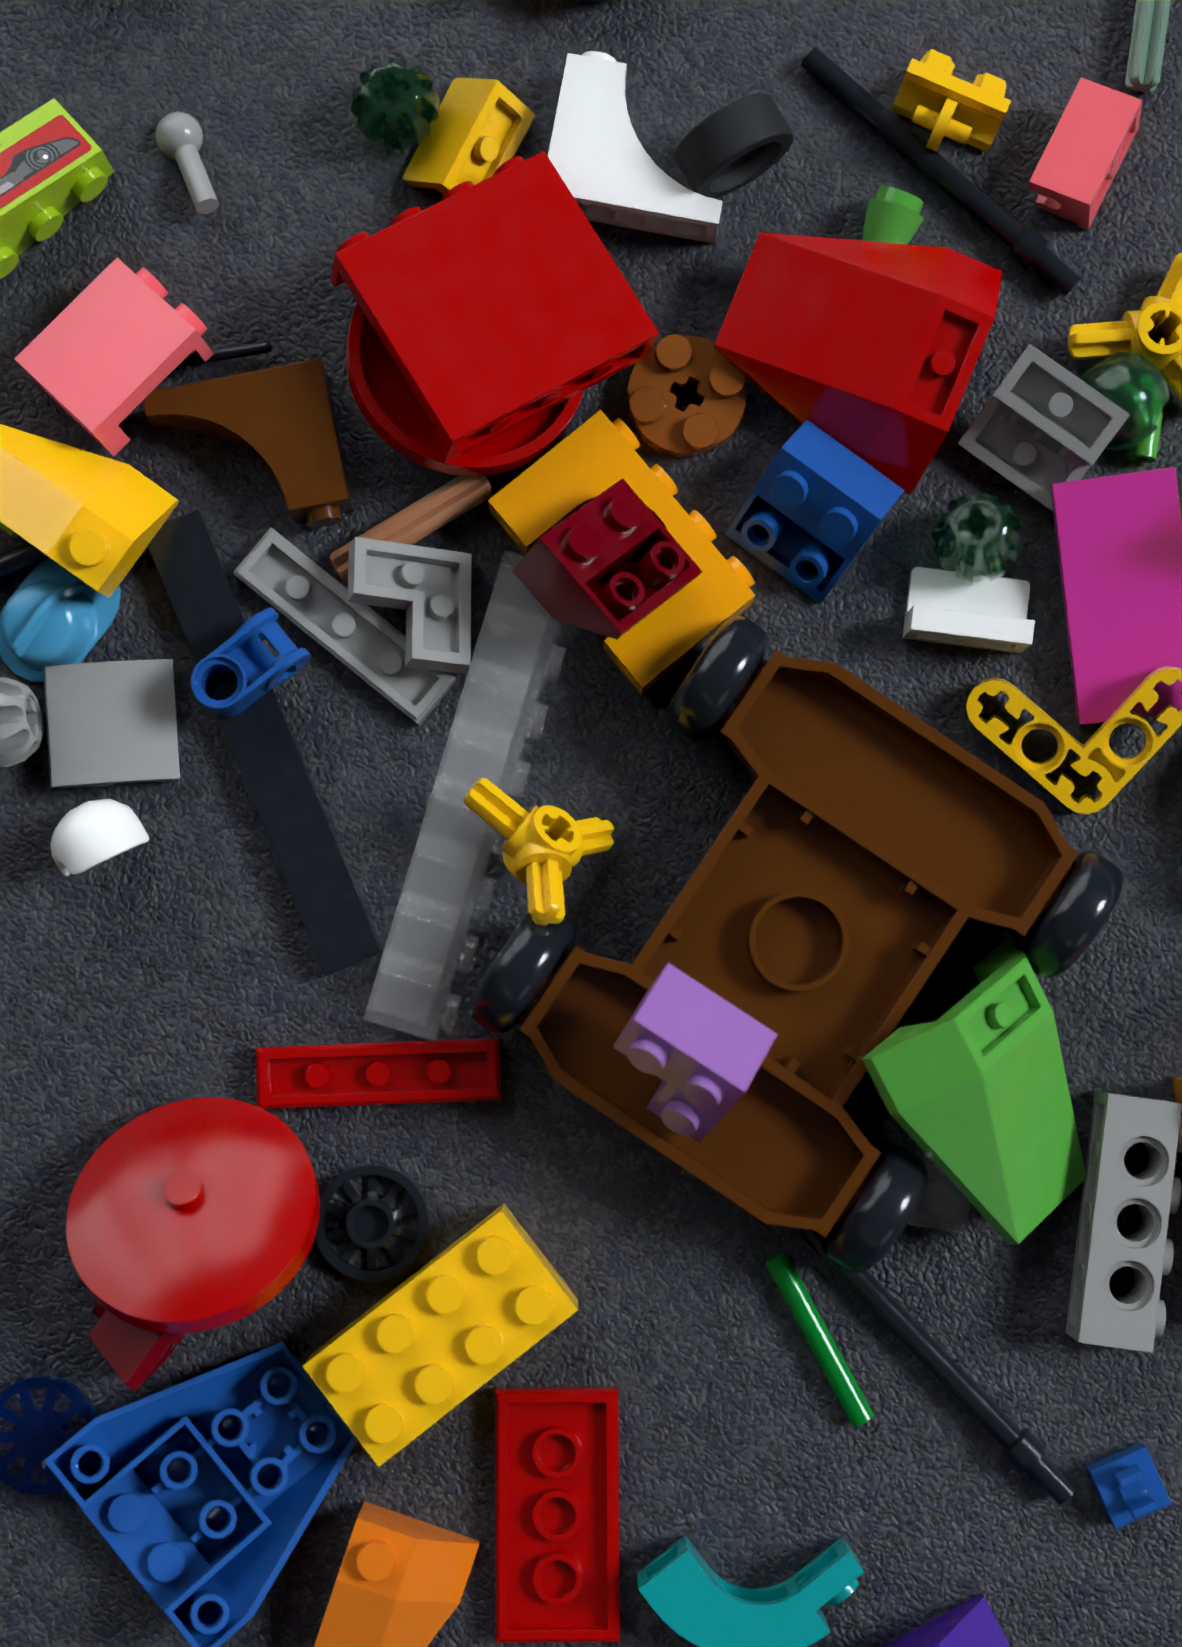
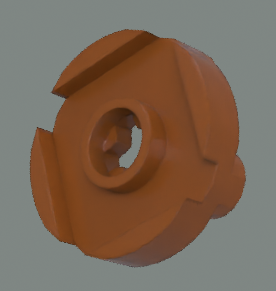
(698, 428)

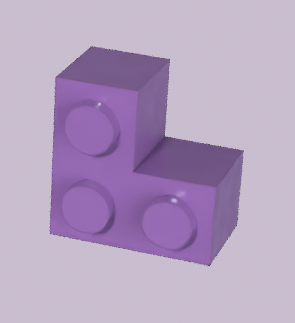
(698, 1049)

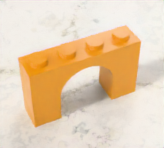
(578, 472)

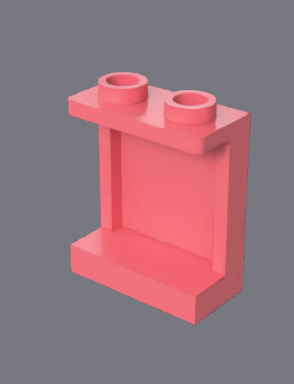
(112, 350)

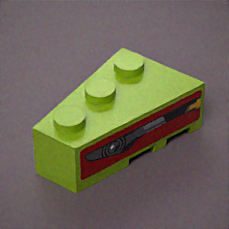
(44, 174)

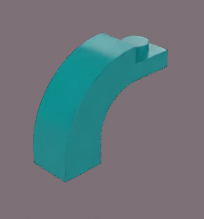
(723, 1614)

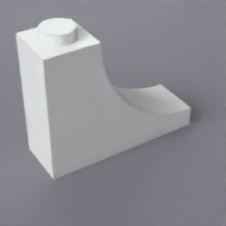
(607, 164)

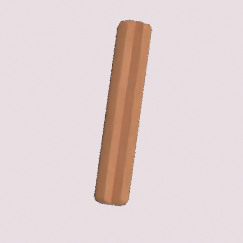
(423, 516)

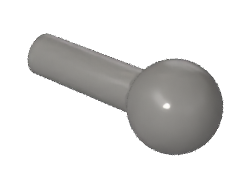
(180, 139)

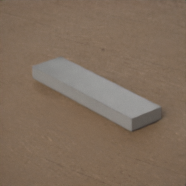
(342, 628)

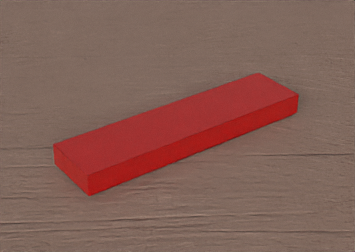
(378, 1073)

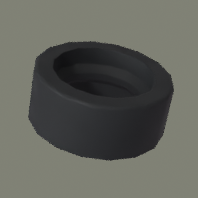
(734, 145)

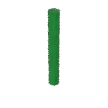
(819, 1339)

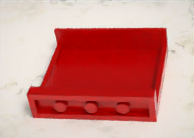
(496, 302)

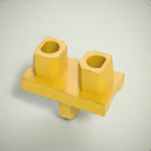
(950, 104)

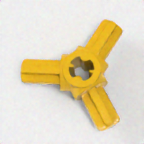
(1132, 336)
(539, 845)

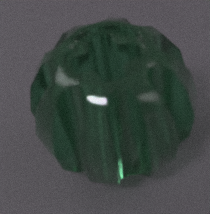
(395, 124)
(972, 519)

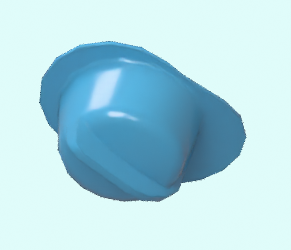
(52, 621)

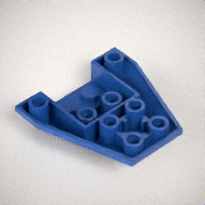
(209, 1485)

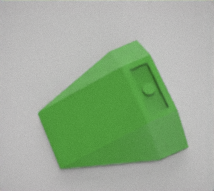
(989, 1095)

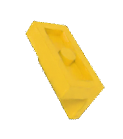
(473, 135)

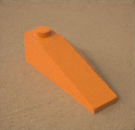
(396, 1582)

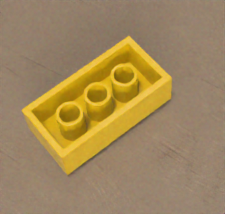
(441, 1335)

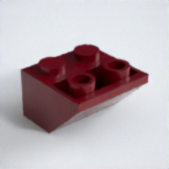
(607, 564)

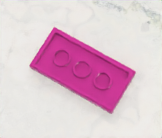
(1120, 586)

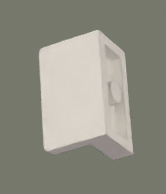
(966, 613)

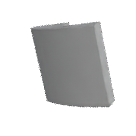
(1042, 426)
(111, 723)

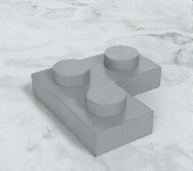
(430, 587)

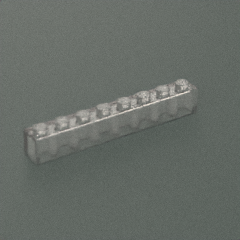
(455, 845)

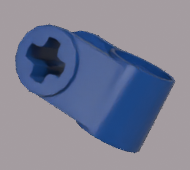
(251, 663)

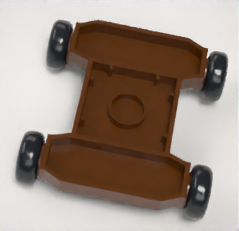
(815, 921)

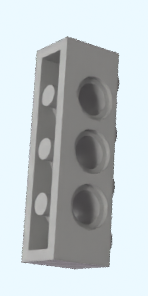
(1100, 1248)

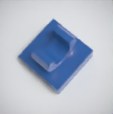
(1128, 1485)

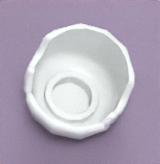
(95, 834)

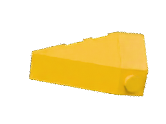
(79, 506)

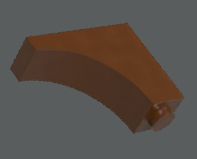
(282, 419)

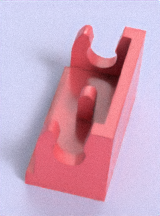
(1085, 152)

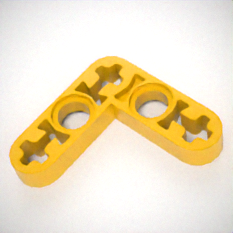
(1095, 754)

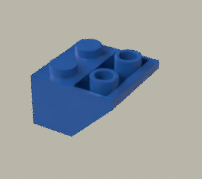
(813, 511)

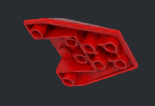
(863, 340)

